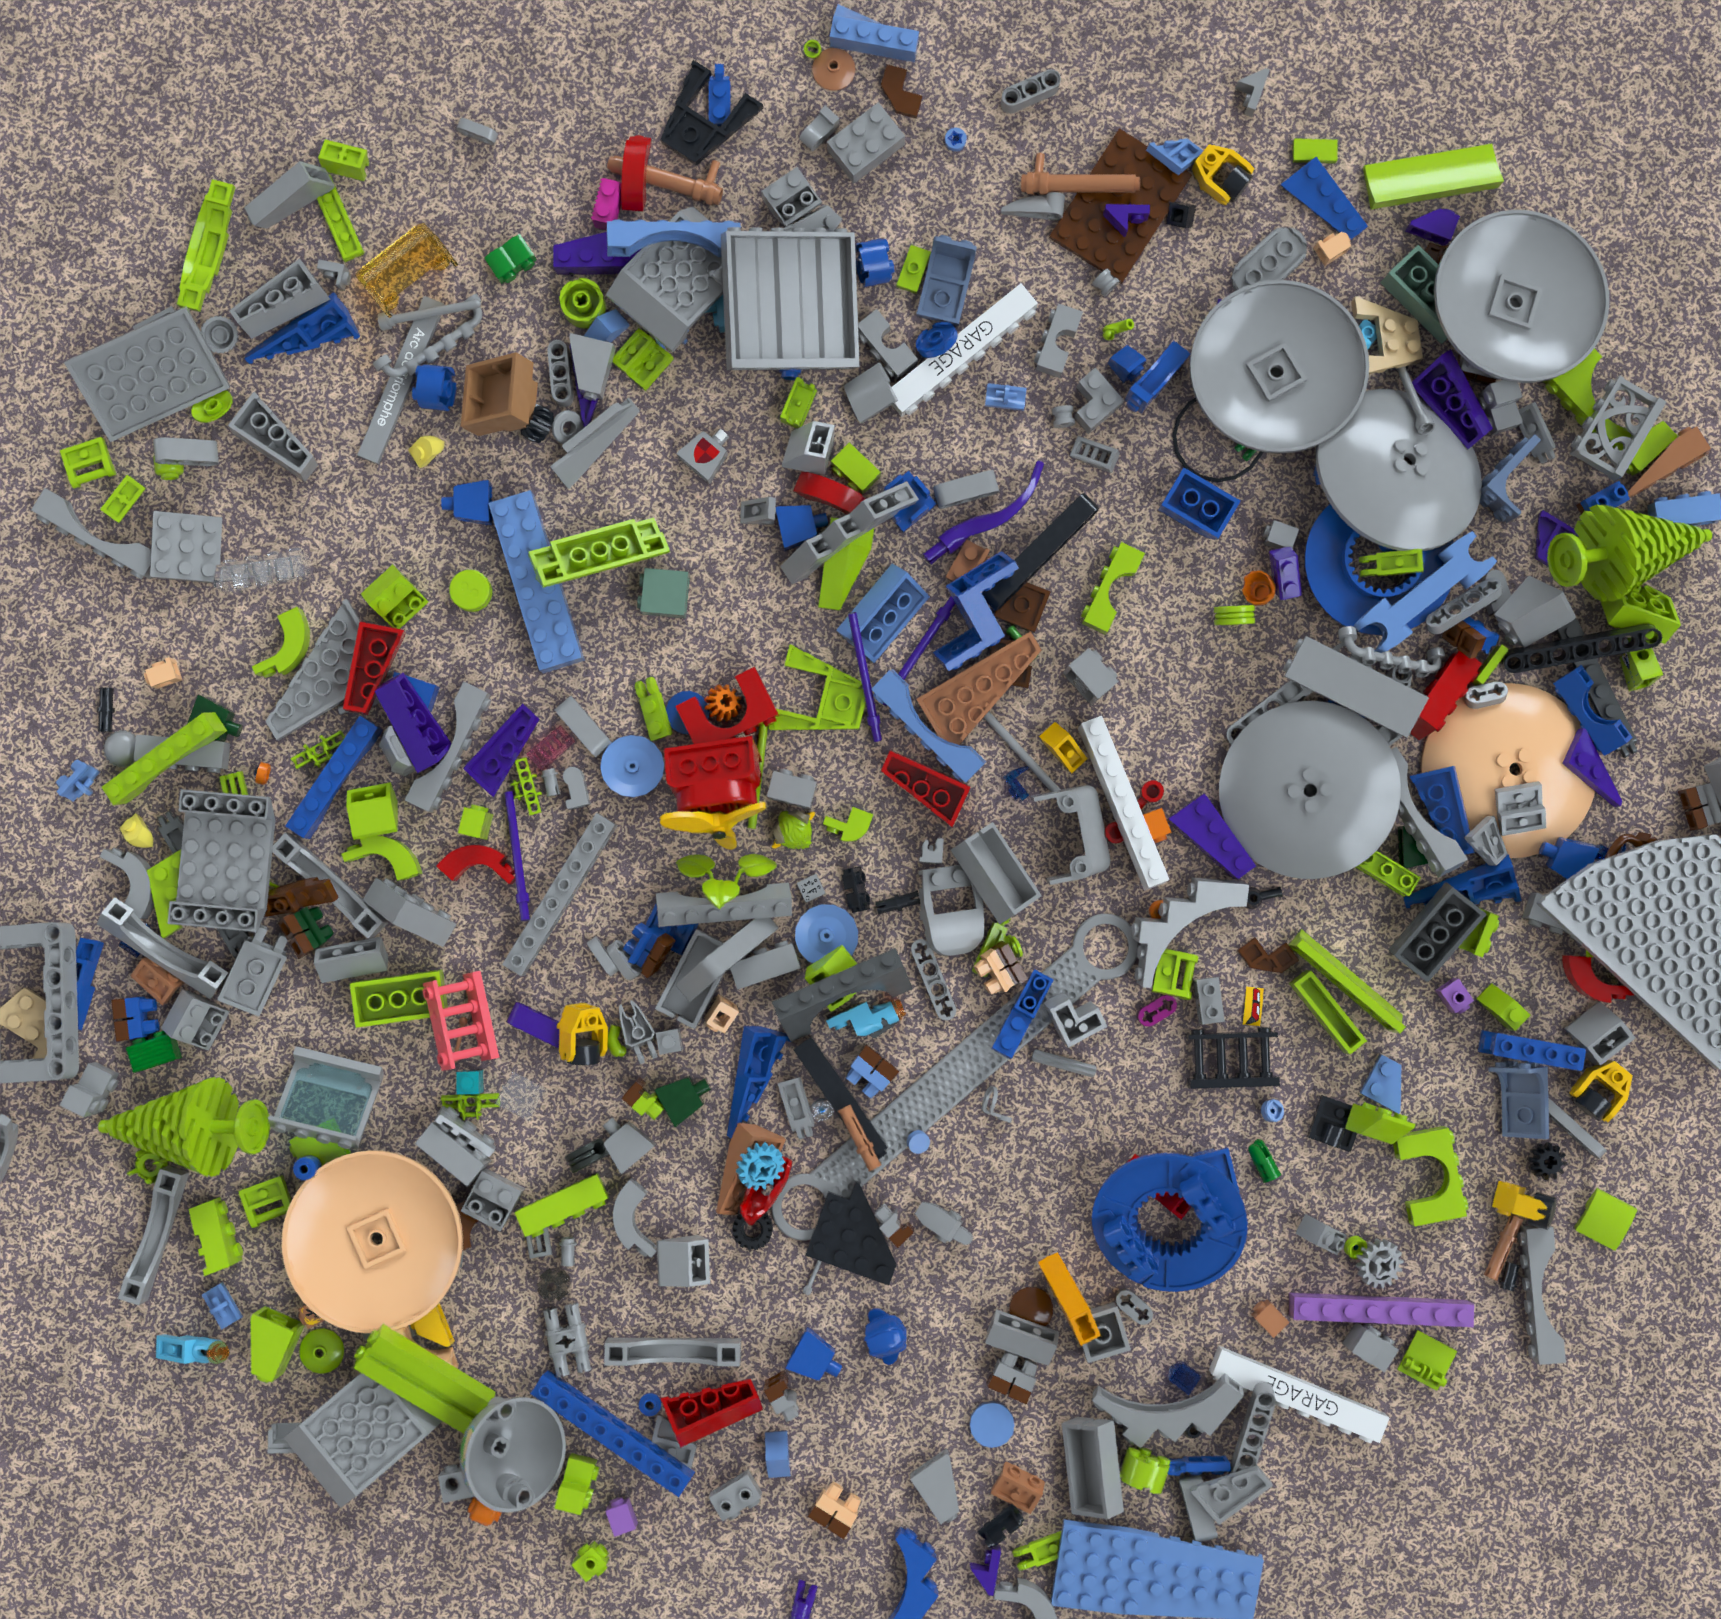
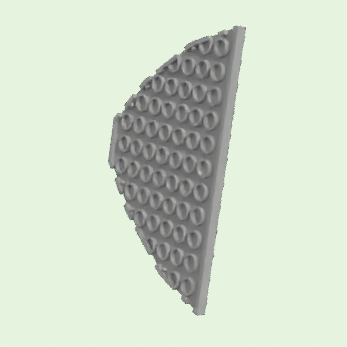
(1656, 929)

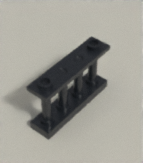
(1222, 1078)

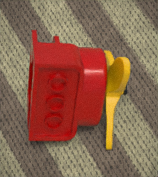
(713, 787)

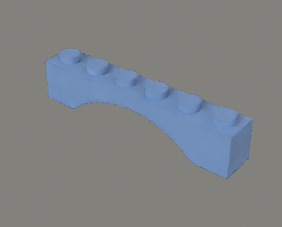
(628, 237)
(895, 693)

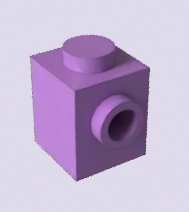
(1454, 996)
(621, 1516)

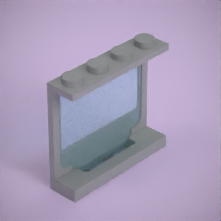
(327, 1098)

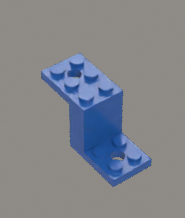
(982, 624)

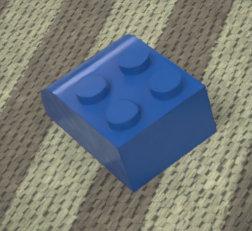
(1199, 505)

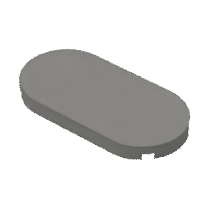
(1271, 259)

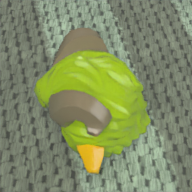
(793, 830)

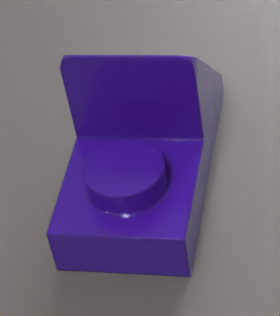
(1120, 214)
(988, 1573)

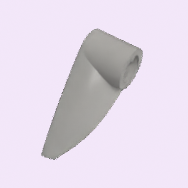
(1039, 207)

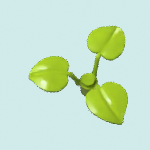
(723, 891)

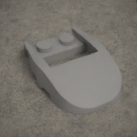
(953, 931)

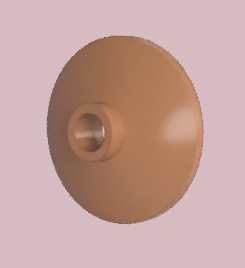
(833, 78)

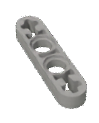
(1486, 592)
(936, 978)
(1575, 1130)

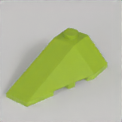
(842, 570)

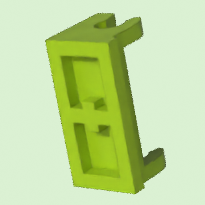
(344, 160)
(798, 403)
(123, 498)

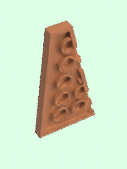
(966, 698)

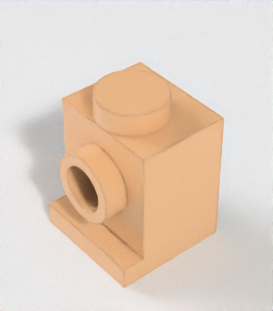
(1332, 247)
(163, 673)
(722, 1022)

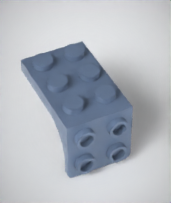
(947, 280)
(1494, 484)
(1523, 1099)

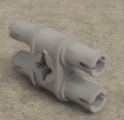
(575, 1331)

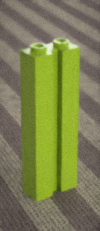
(422, 1378)

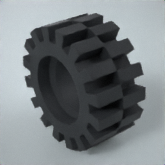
(752, 1242)

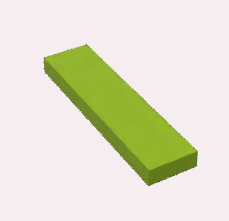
(340, 225)

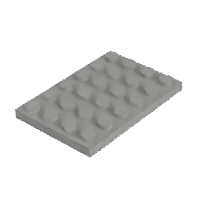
(147, 374)

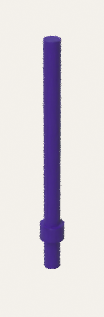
(942, 614)
(873, 718)
(522, 897)

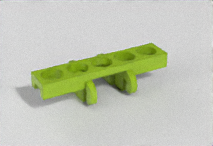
(326, 748)
(523, 780)
(462, 1106)

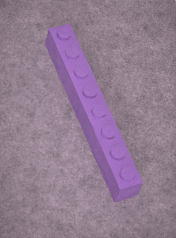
(1381, 1309)

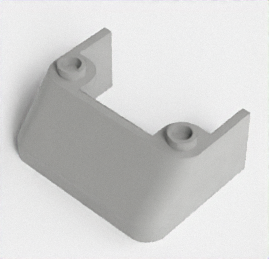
(1086, 803)

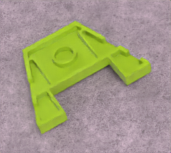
(164, 887)

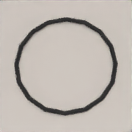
(1193, 471)

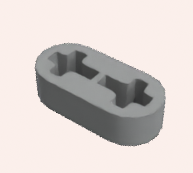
(477, 131)
(1486, 695)
(602, 956)
(621, 958)
(1137, 1302)

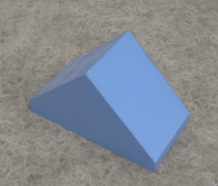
(607, 326)
(777, 1454)

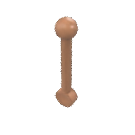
(463, 1021)

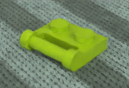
(85, 455)
(1167, 974)
(264, 1194)

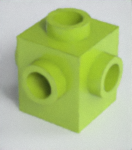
(591, 1560)

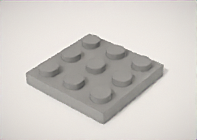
(185, 546)

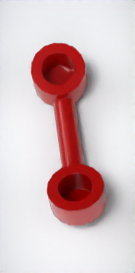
(1148, 795)

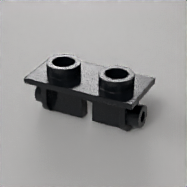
(856, 879)
(1008, 1519)

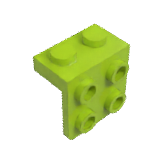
(1478, 939)

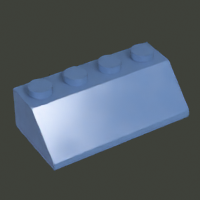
(885, 611)

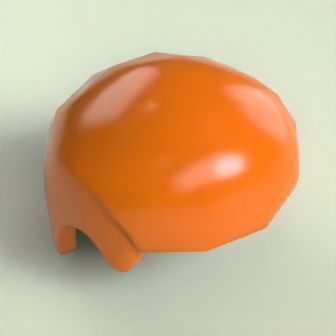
(1258, 588)

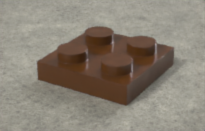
(1024, 607)

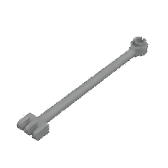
(1024, 756)

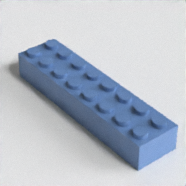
(542, 608)

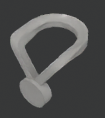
(985, 1101)

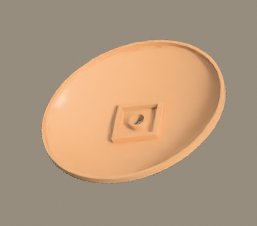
(1523, 730)
(332, 1247)

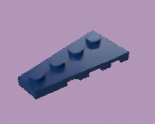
(1445, 803)

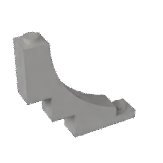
(846, 529)

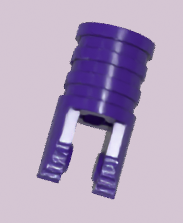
(802, 1607)

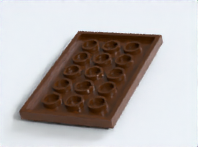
(1092, 236)

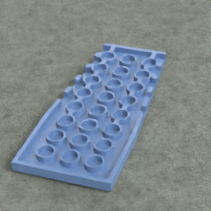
(1152, 1575)

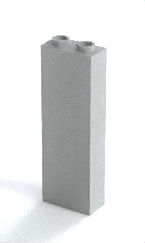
(1355, 686)

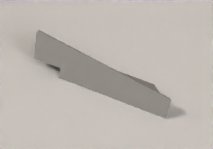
(592, 441)

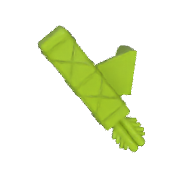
(996, 934)

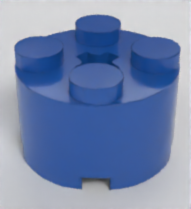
(873, 262)
(434, 387)

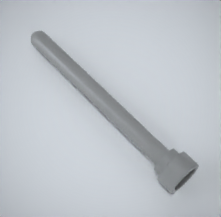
(387, 323)
(1424, 422)

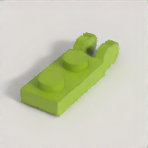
(1394, 563)
(653, 709)
(1043, 1551)

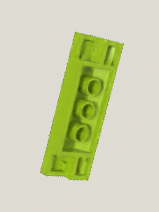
(597, 551)

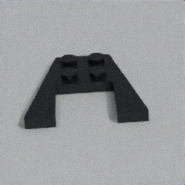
(693, 134)

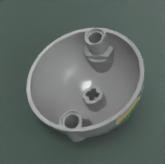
(509, 1443)

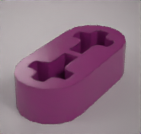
(1154, 1005)

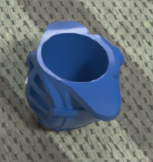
(885, 1335)

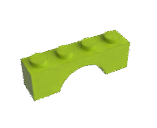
(1100, 612)

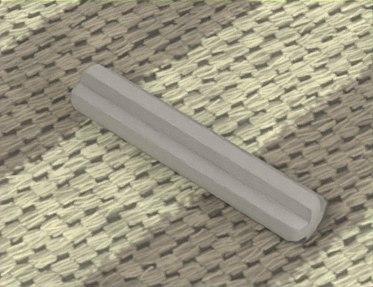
(1064, 1063)

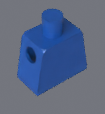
(471, 502)
(798, 524)
(1568, 855)
(813, 1357)

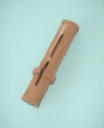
(862, 1143)
(1505, 1242)

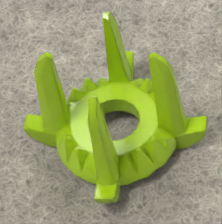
(142, 1157)

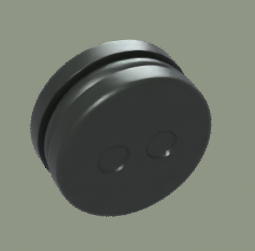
(586, 1155)

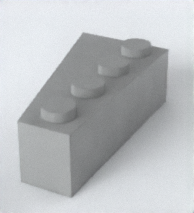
(279, 300)
(268, 435)

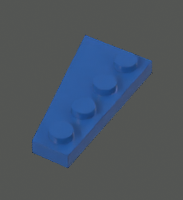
(1322, 195)

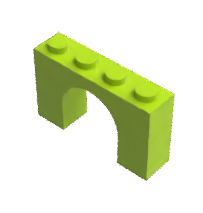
(1448, 1201)

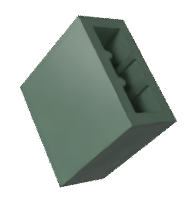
(664, 593)

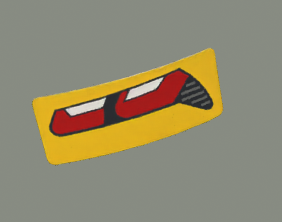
(1253, 1006)

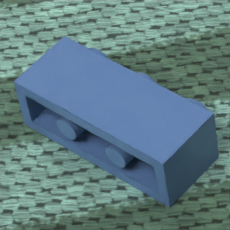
(1693, 511)

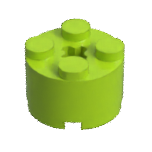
(581, 291)
(1144, 1470)

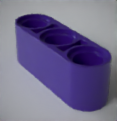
(534, 1023)

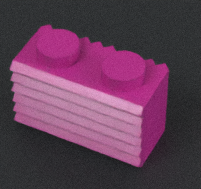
(607, 203)

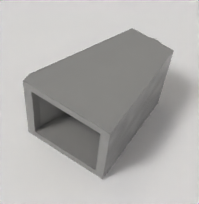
(1533, 612)

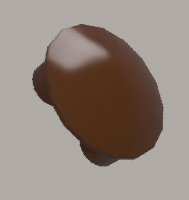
(1032, 1305)

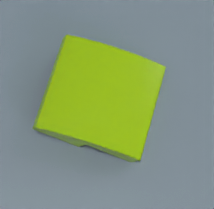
(642, 359)
(1606, 1219)

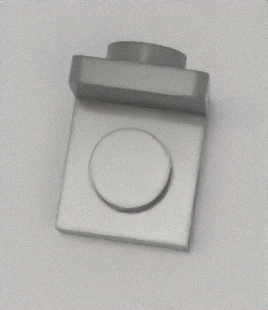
(332, 270)

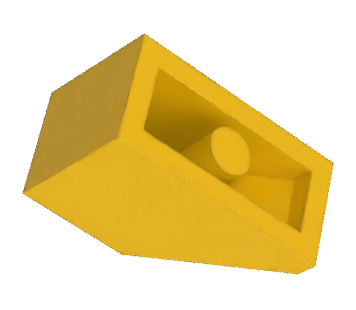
(1063, 747)
(434, 1327)

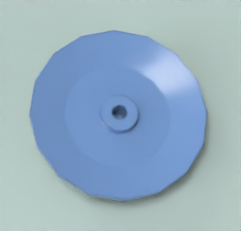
(632, 766)
(825, 929)

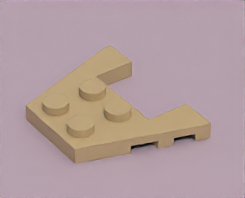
(1396, 336)
(25, 1017)

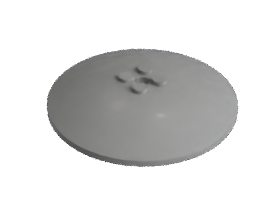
(1549, 273)
(1286, 329)
(1383, 494)
(1317, 746)

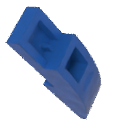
(87, 958)
(1022, 1014)

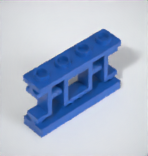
(1532, 1050)

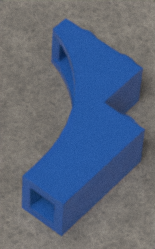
(1156, 377)
(918, 1592)

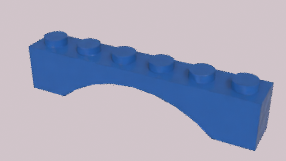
(319, 797)

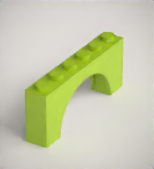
(1577, 396)

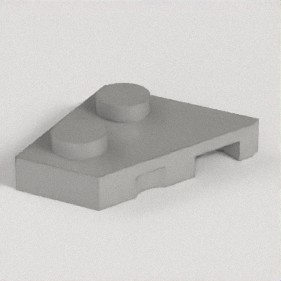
(1487, 841)

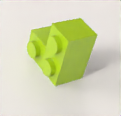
(575, 1488)

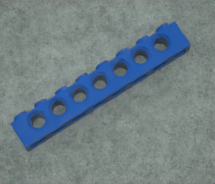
(613, 1433)

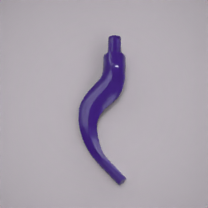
(957, 535)

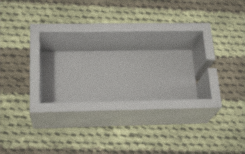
(996, 873)
(672, 1000)
(1092, 1467)

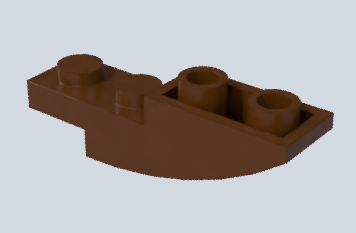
(300, 894)

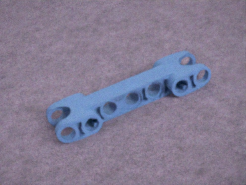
(1457, 568)

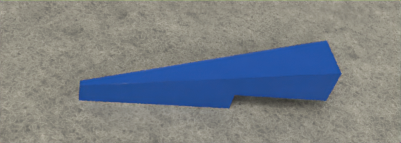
(316, 326)
(1476, 885)
(757, 1055)

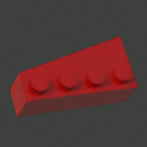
(371, 661)
(1444, 693)
(930, 787)
(710, 1410)

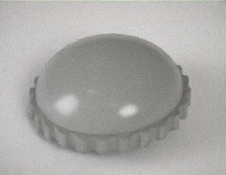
(220, 334)
(120, 748)

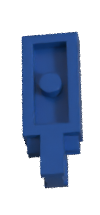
(719, 96)
(1197, 1464)

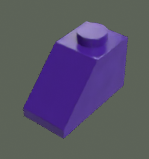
(1435, 226)

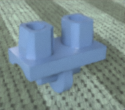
(1005, 396)
(78, 782)
(222, 1305)

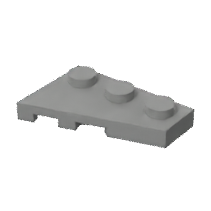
(457, 1126)
(1231, 1492)

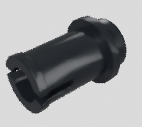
(1509, 1276)

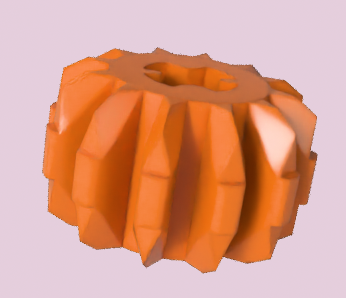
(723, 694)

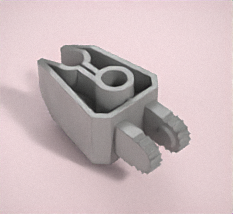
(637, 1032)
(944, 1223)

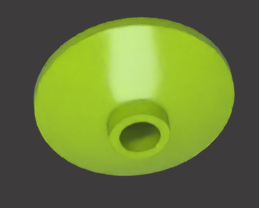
(212, 407)
(332, 1350)

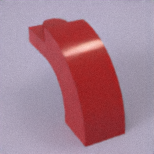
(1581, 977)

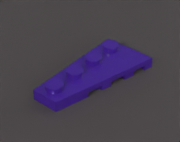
(498, 755)

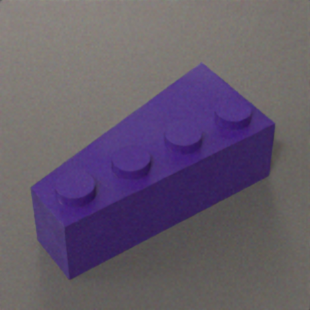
(587, 257)
(1452, 399)
(413, 722)
(1212, 836)

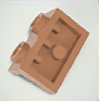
(967, 559)
(156, 980)
(1018, 1487)

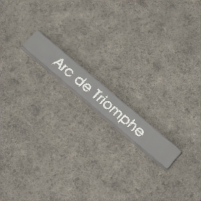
(398, 387)

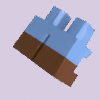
(863, 1065)

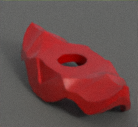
(757, 1204)

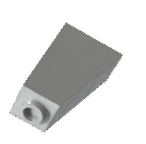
(289, 194)

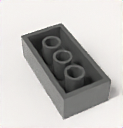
(1437, 932)

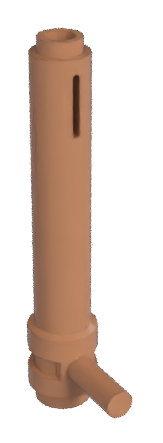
(1078, 183)
(697, 189)

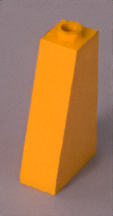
(1069, 1298)

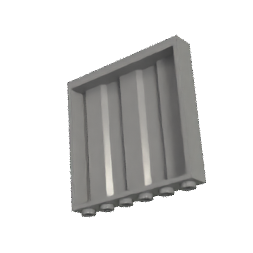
(790, 299)

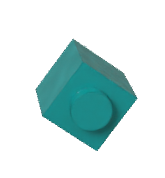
(469, 1082)

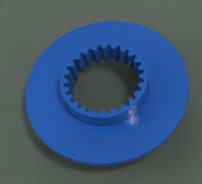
(1339, 589)
(1177, 1265)

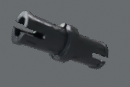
(105, 709)
(897, 902)

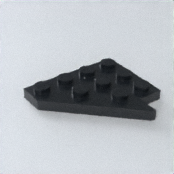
(851, 1237)

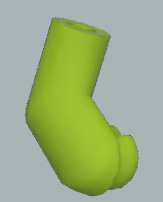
(1116, 328)
(614, 1045)

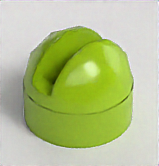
(815, 45)

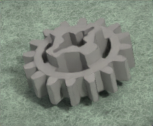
(1379, 1263)

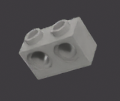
(1208, 1000)
(451, 1493)

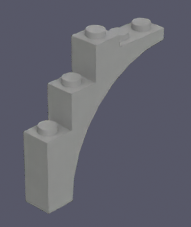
(1176, 913)
(1171, 1419)

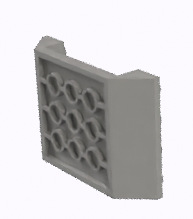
(668, 286)
(224, 861)
(358, 1436)

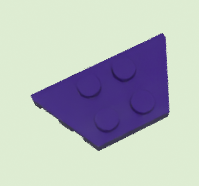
(1547, 529)

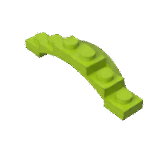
(206, 246)

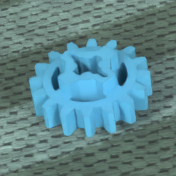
(760, 1166)

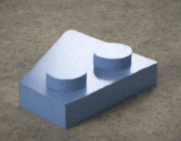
(1175, 154)
(1384, 1084)

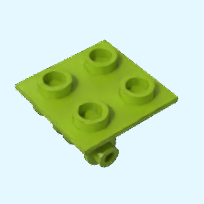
(1427, 1360)

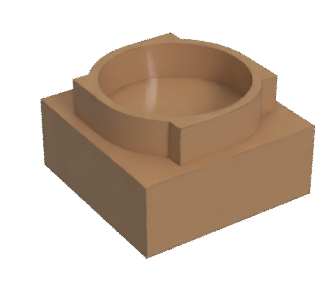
(498, 395)

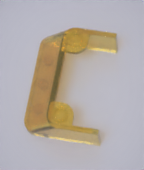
(402, 265)

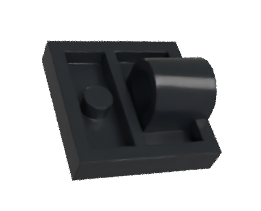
(1330, 1124)

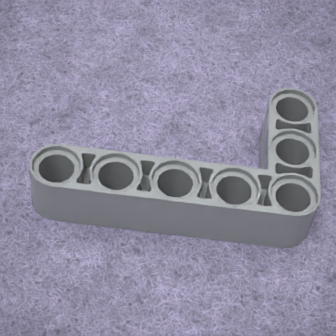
(725, 957)

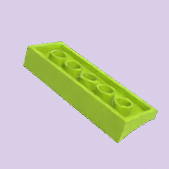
(1432, 176)
(1347, 982)

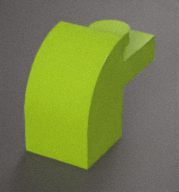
(854, 829)

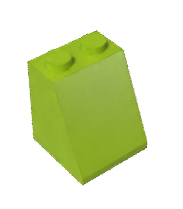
(272, 1343)

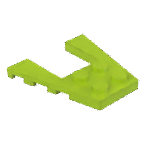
(841, 700)

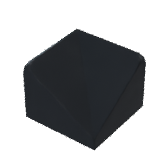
(1181, 214)

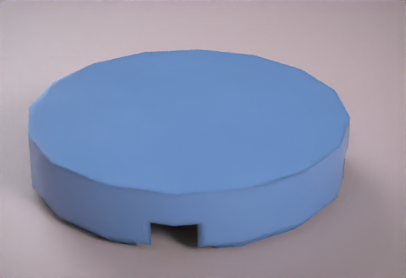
(992, 1424)

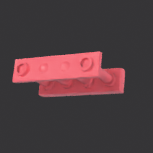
(479, 1010)

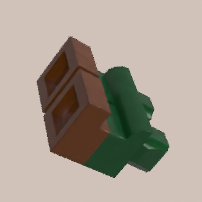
(304, 931)

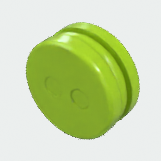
(470, 590)
(1234, 615)

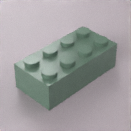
(1413, 286)

